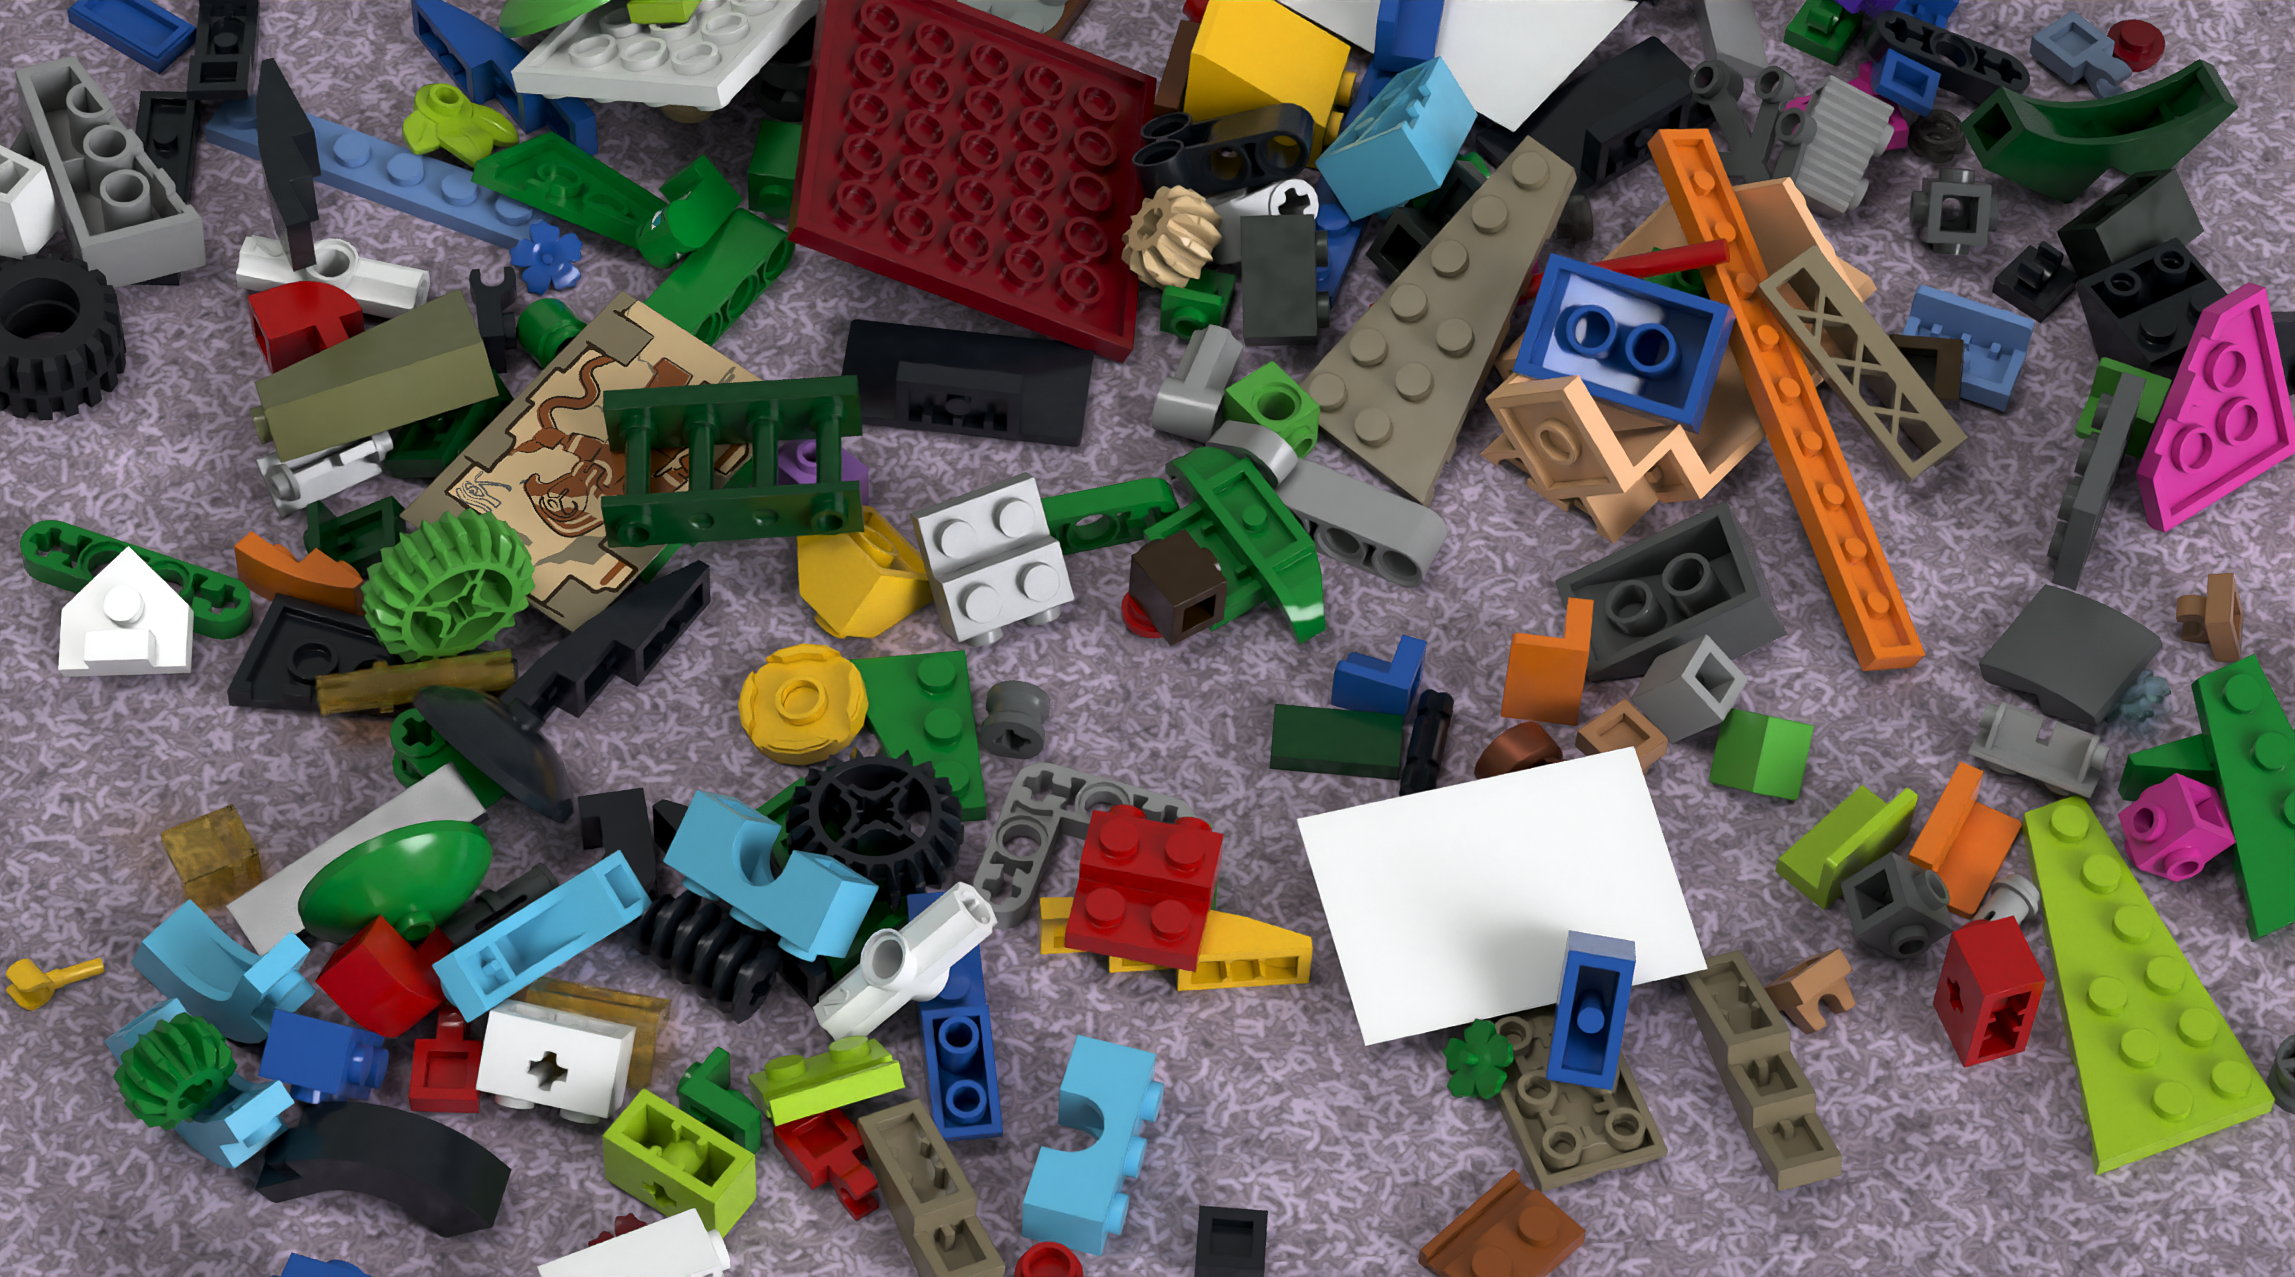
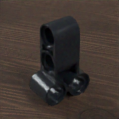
(1186, 152)

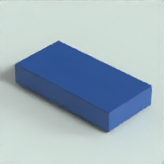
(135, 29)

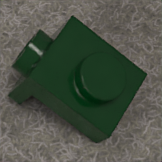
(357, 534)

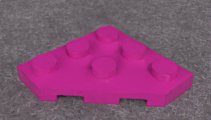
(2222, 415)

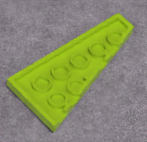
(2136, 1018)

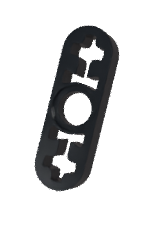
(1979, 66)

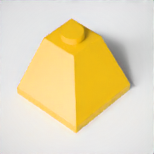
(861, 578)

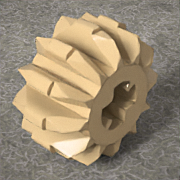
(1171, 237)

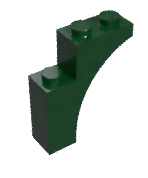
(2071, 144)

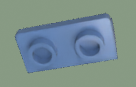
(1993, 341)

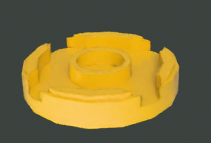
(803, 704)

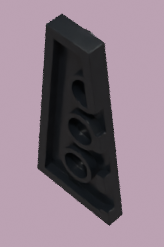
(306, 641)

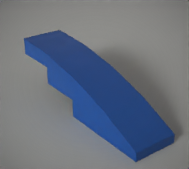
(481, 67)

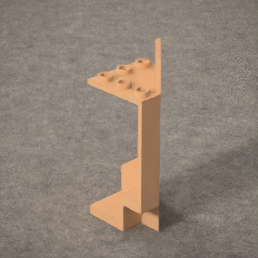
(1624, 463)

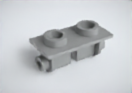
(322, 473)
(2065, 764)

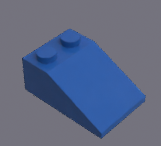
(1627, 341)

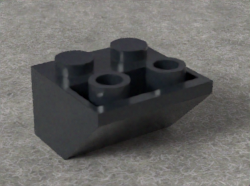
(2148, 307)

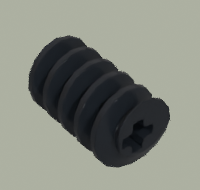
(708, 953)

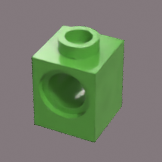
(1277, 402)

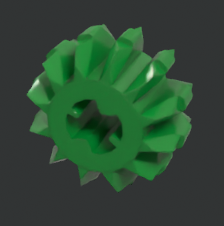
(175, 1071)

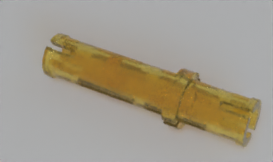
(397, 684)

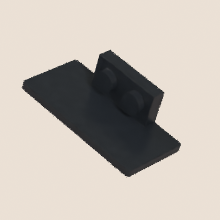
(1608, 115)
(969, 382)

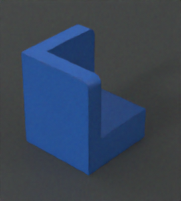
(1379, 685)

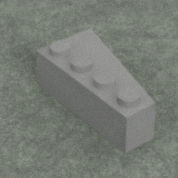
(109, 193)

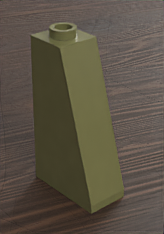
(377, 380)

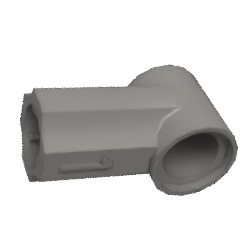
(1194, 398)

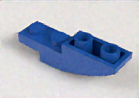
(958, 1048)

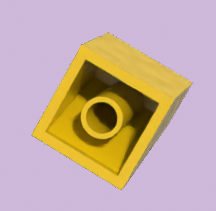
(1267, 56)

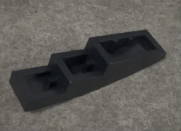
(288, 164)
(617, 642)

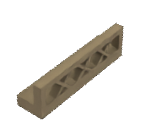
(1869, 354)

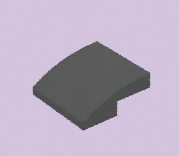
(2071, 655)

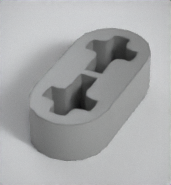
(1263, 447)

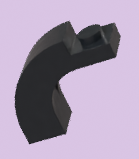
(389, 1155)

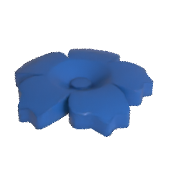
(547, 258)

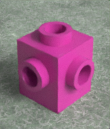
(2175, 828)

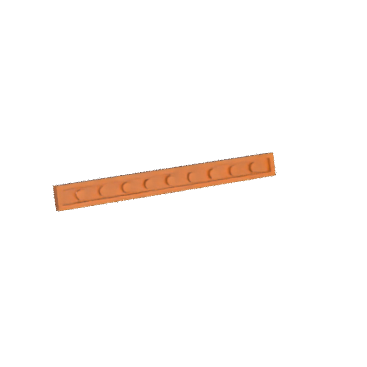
(1789, 408)

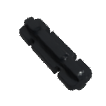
(1427, 742)

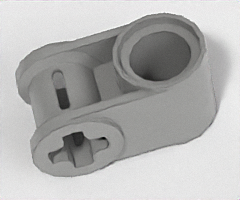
(1273, 198)

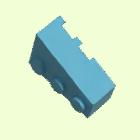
(1399, 142)

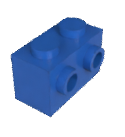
(323, 1058)

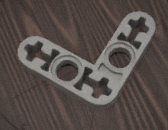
(1044, 824)

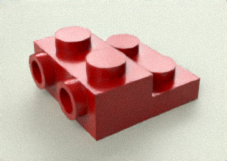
(1145, 888)

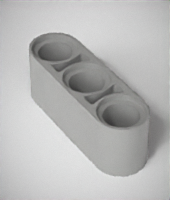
(1363, 523)

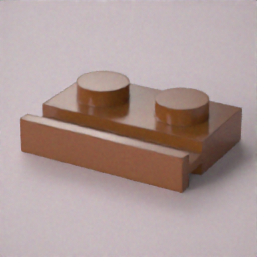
(1504, 1235)

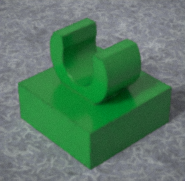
(1823, 30)

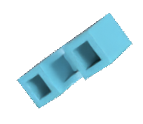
(726, 855)
(1078, 1193)

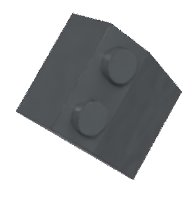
(1674, 590)

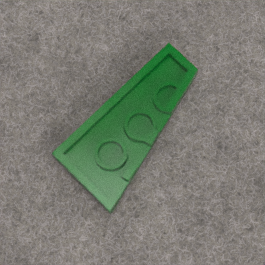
(2255, 772)

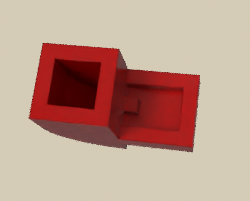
(302, 321)
(385, 979)

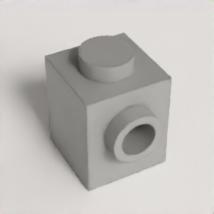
(1689, 688)

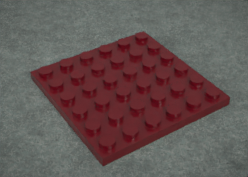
(975, 164)

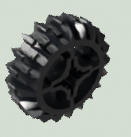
(871, 806)

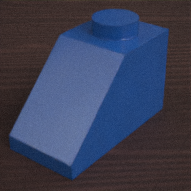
(1591, 1010)

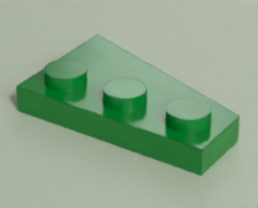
(569, 185)

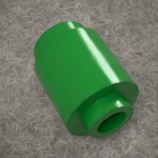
(547, 329)

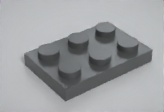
(2100, 464)

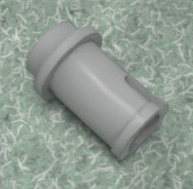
(2010, 897)

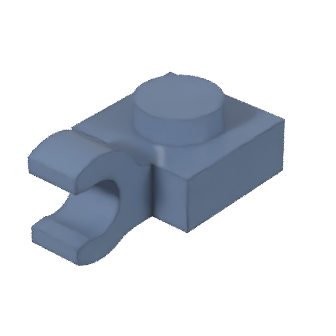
(2080, 50)

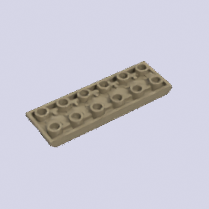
(1565, 1127)

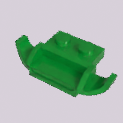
(1251, 535)

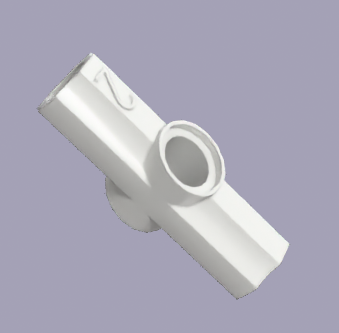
(376, 285)
(906, 963)

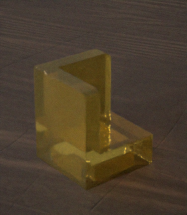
(213, 858)

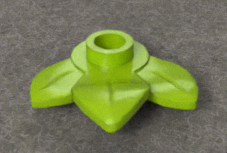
(450, 120)

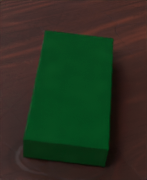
(1336, 741)

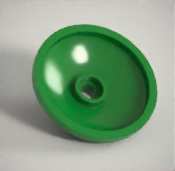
(406, 875)

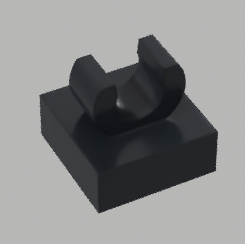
(2036, 281)

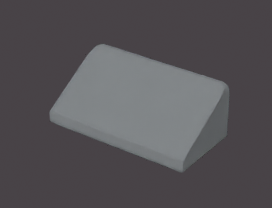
(1731, 34)

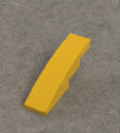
(1232, 955)

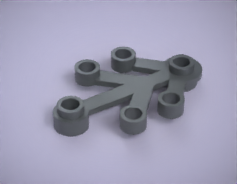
(1719, 90)

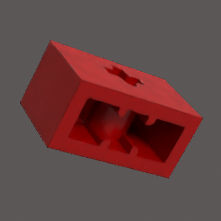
(1988, 990)

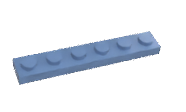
(391, 176)

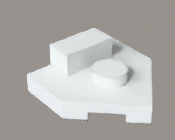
(126, 624)

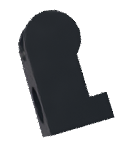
(621, 822)

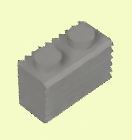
(1848, 134)

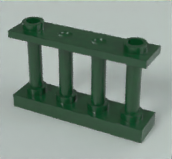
(733, 415)

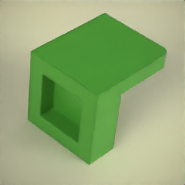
(2149, 410)
(1761, 754)

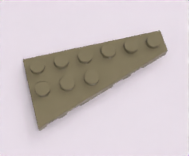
(1427, 344)

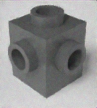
(1976, 215)
(1897, 906)

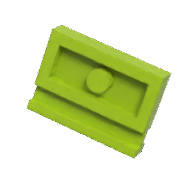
(808, 1086)

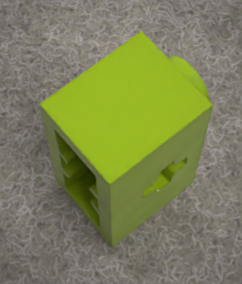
(678, 1163)

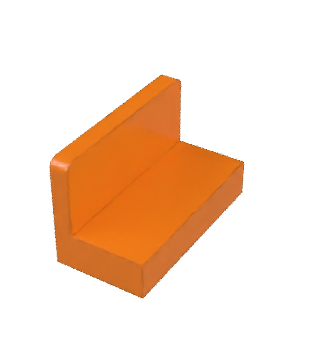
(1549, 672)
(1965, 842)

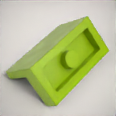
(1846, 842)

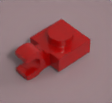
(446, 1067)
(830, 1150)

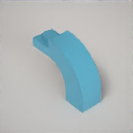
(541, 936)
(220, 978)
(240, 1118)

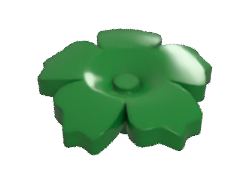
(1478, 1061)

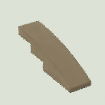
(1760, 1073)
(928, 1194)

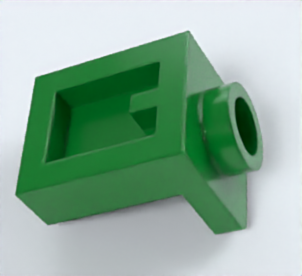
(1198, 304)
(706, 1098)

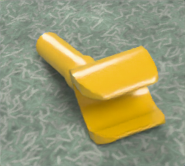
(34, 988)

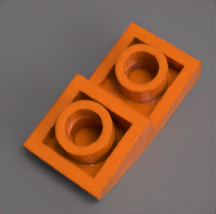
(316, 578)

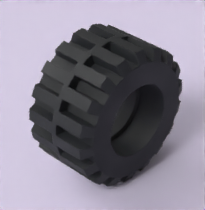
(71, 366)

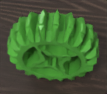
(448, 586)

